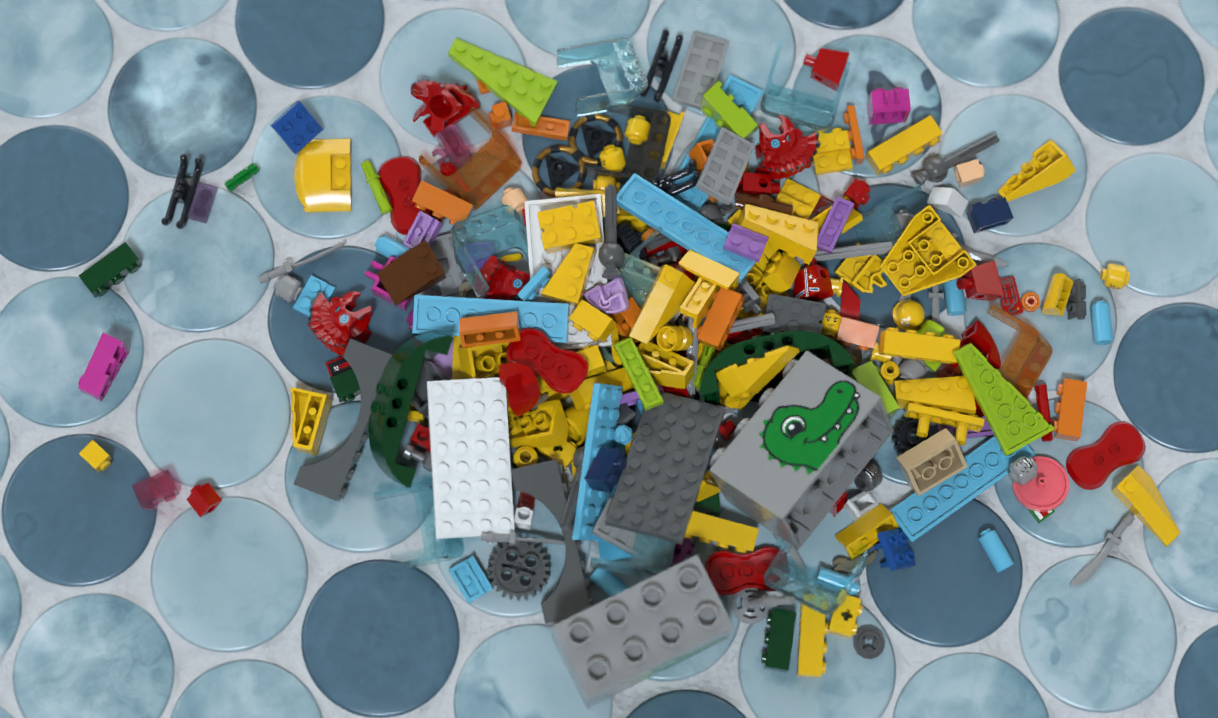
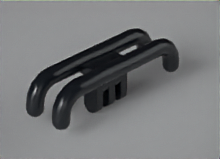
(661, 66)
(668, 185)
(183, 192)

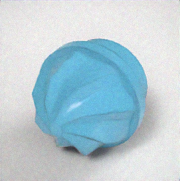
(623, 434)

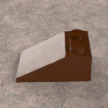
(411, 273)

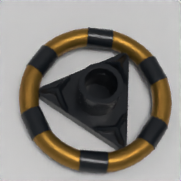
(594, 138)
(558, 170)

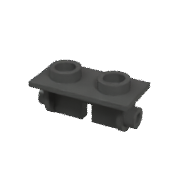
(1074, 306)

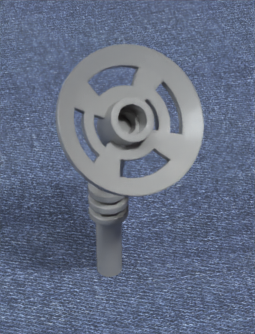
(755, 604)

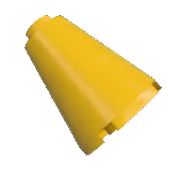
(577, 424)

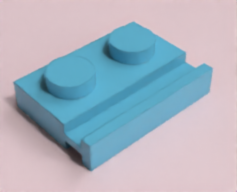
(531, 289)
(309, 293)
(470, 579)

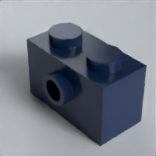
(989, 215)
(606, 469)

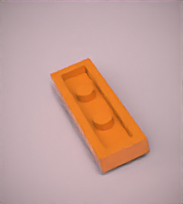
(850, 119)
(545, 127)

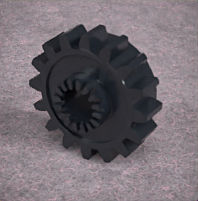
(629, 240)
(902, 435)

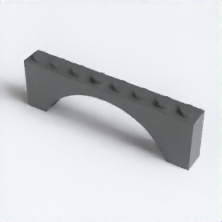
(331, 475)
(545, 485)

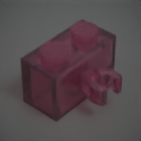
(452, 147)
(155, 490)

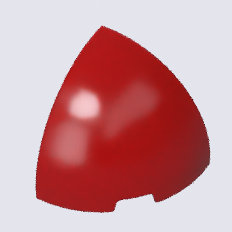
(983, 342)
(521, 387)

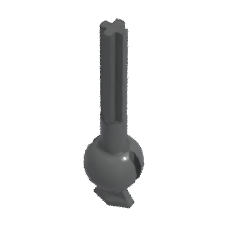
(936, 169)
(708, 211)
(611, 254)
(571, 503)

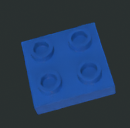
(296, 127)
(895, 549)

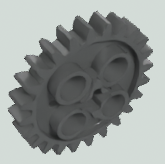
(513, 586)

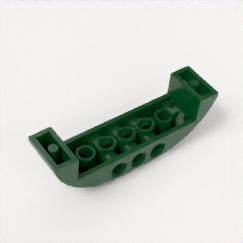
(757, 346)
(394, 401)

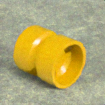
(674, 338)

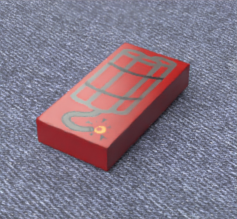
(1010, 301)

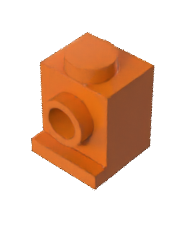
(500, 116)

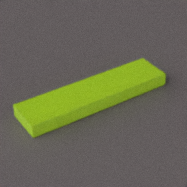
(638, 374)

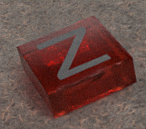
(822, 204)

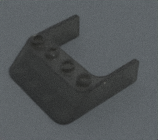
(644, 158)

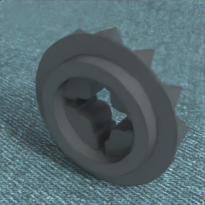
(878, 644)

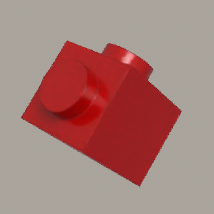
(858, 193)
(204, 499)

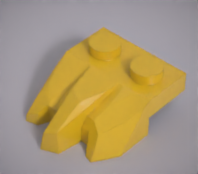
(862, 272)

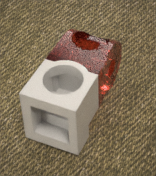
(524, 511)

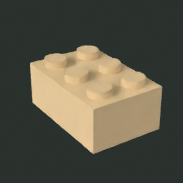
(932, 462)

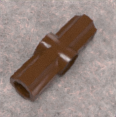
(762, 201)

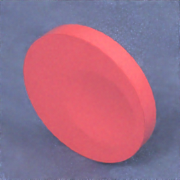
(1047, 489)

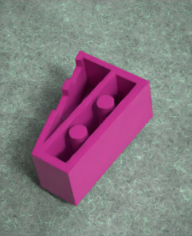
(103, 367)

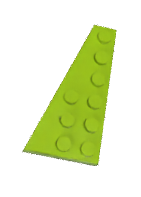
(510, 82)
(1004, 407)

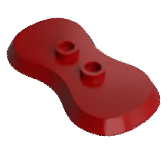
(400, 180)
(559, 368)
(1117, 447)
(735, 572)

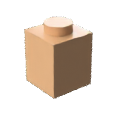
(969, 173)

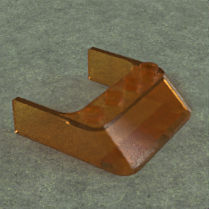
(483, 171)
(1026, 357)

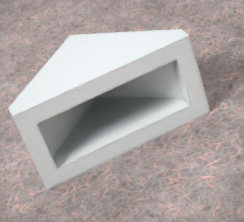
(947, 200)
(860, 505)

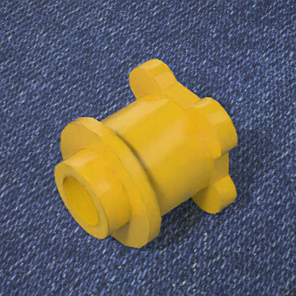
(837, 285)
(875, 355)
(887, 377)

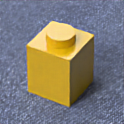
(96, 456)

